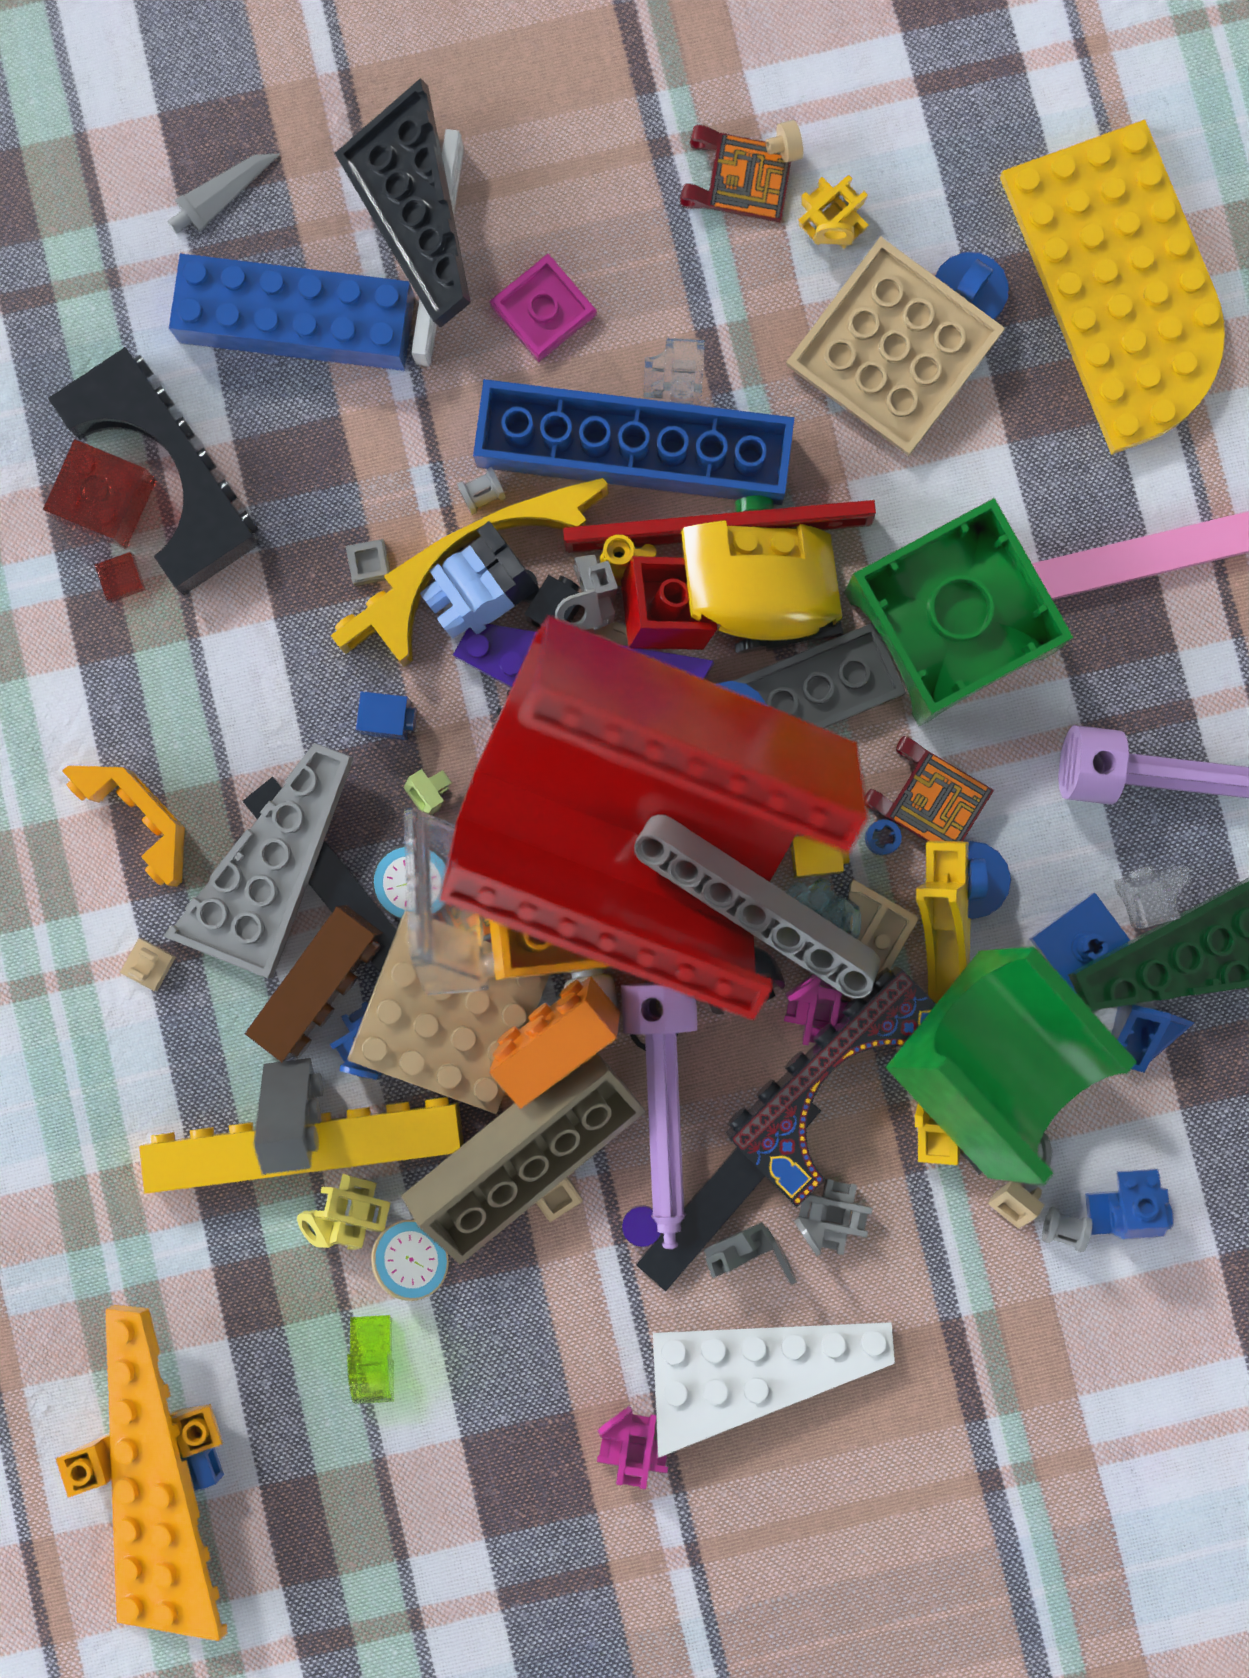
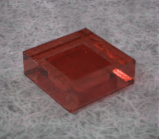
(120, 577)

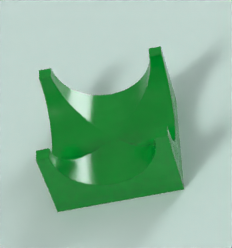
(959, 609)

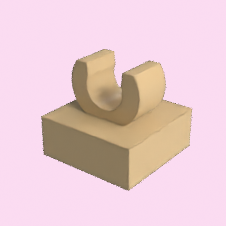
(147, 964)
(1017, 1203)

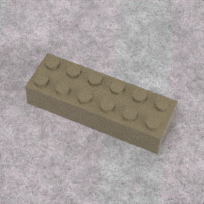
(521, 1158)

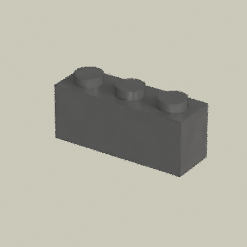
(288, 1116)

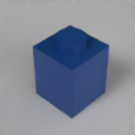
(385, 715)

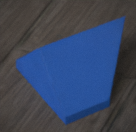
(1146, 1032)

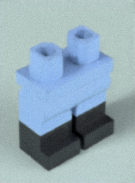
(479, 583)

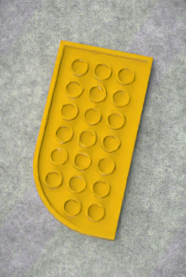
(1122, 280)

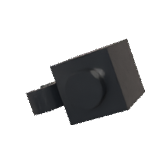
(546, 599)

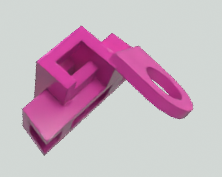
(814, 1006)
(628, 1451)

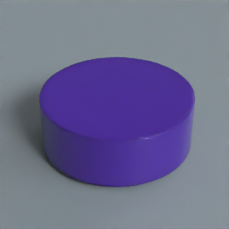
(640, 1227)

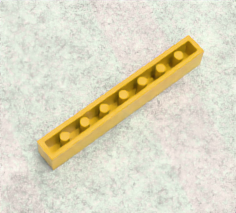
(343, 1143)

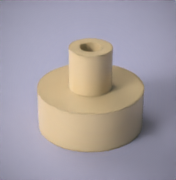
(786, 142)

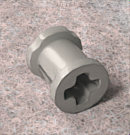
(492, 493)
(1067, 1229)

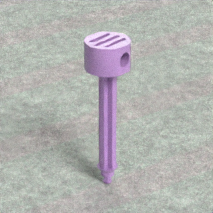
(1098, 765)
(660, 1032)

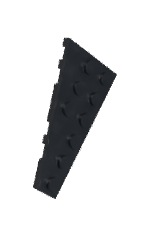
(405, 189)

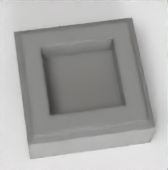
(368, 562)

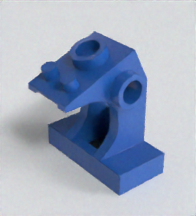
(1141, 1208)

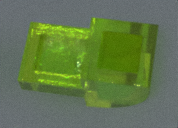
(371, 1360)

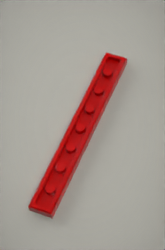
(669, 529)

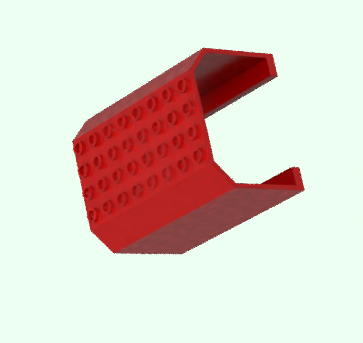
(581, 765)

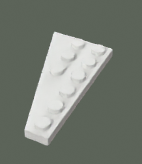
(737, 1375)

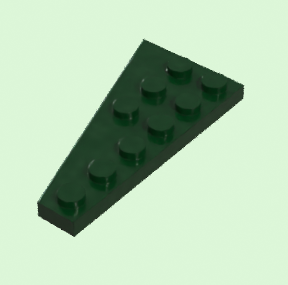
(1178, 958)

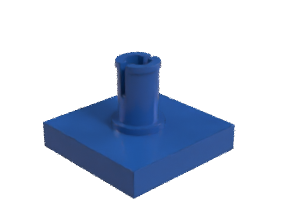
(1079, 936)

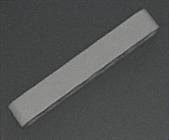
(811, 942)

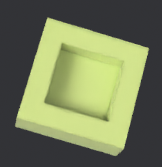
(427, 791)

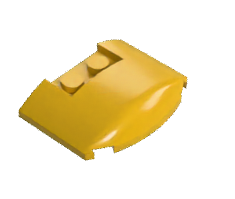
(761, 579)

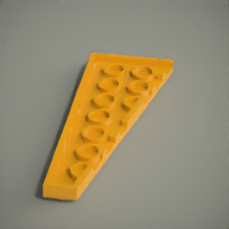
(157, 1542)

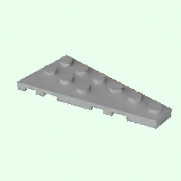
(262, 880)

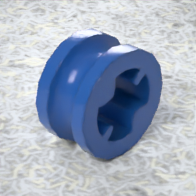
(887, 848)

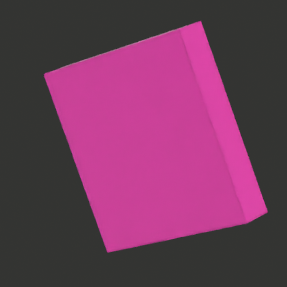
(543, 307)

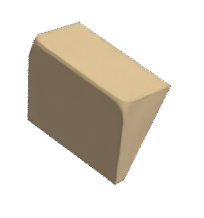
(559, 1200)

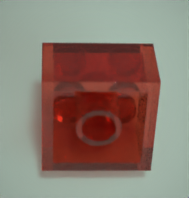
(100, 494)

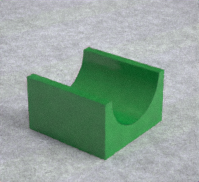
(1005, 1059)

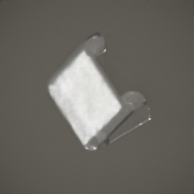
(442, 938)

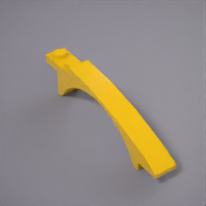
(394, 612)
(947, 939)

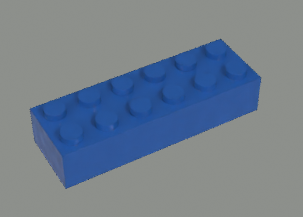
(292, 312)

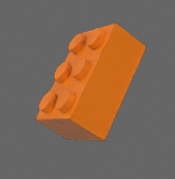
(554, 1041)

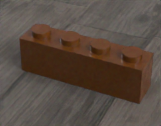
(314, 983)

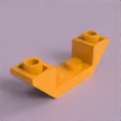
(167, 854)
(91, 1463)

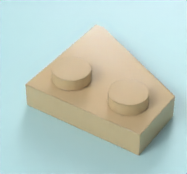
(883, 923)

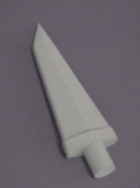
(210, 198)

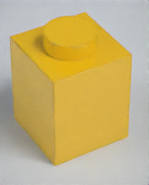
(816, 858)

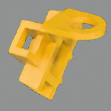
(839, 222)

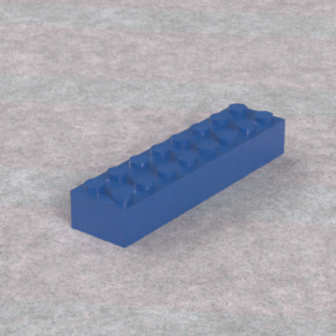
(632, 441)

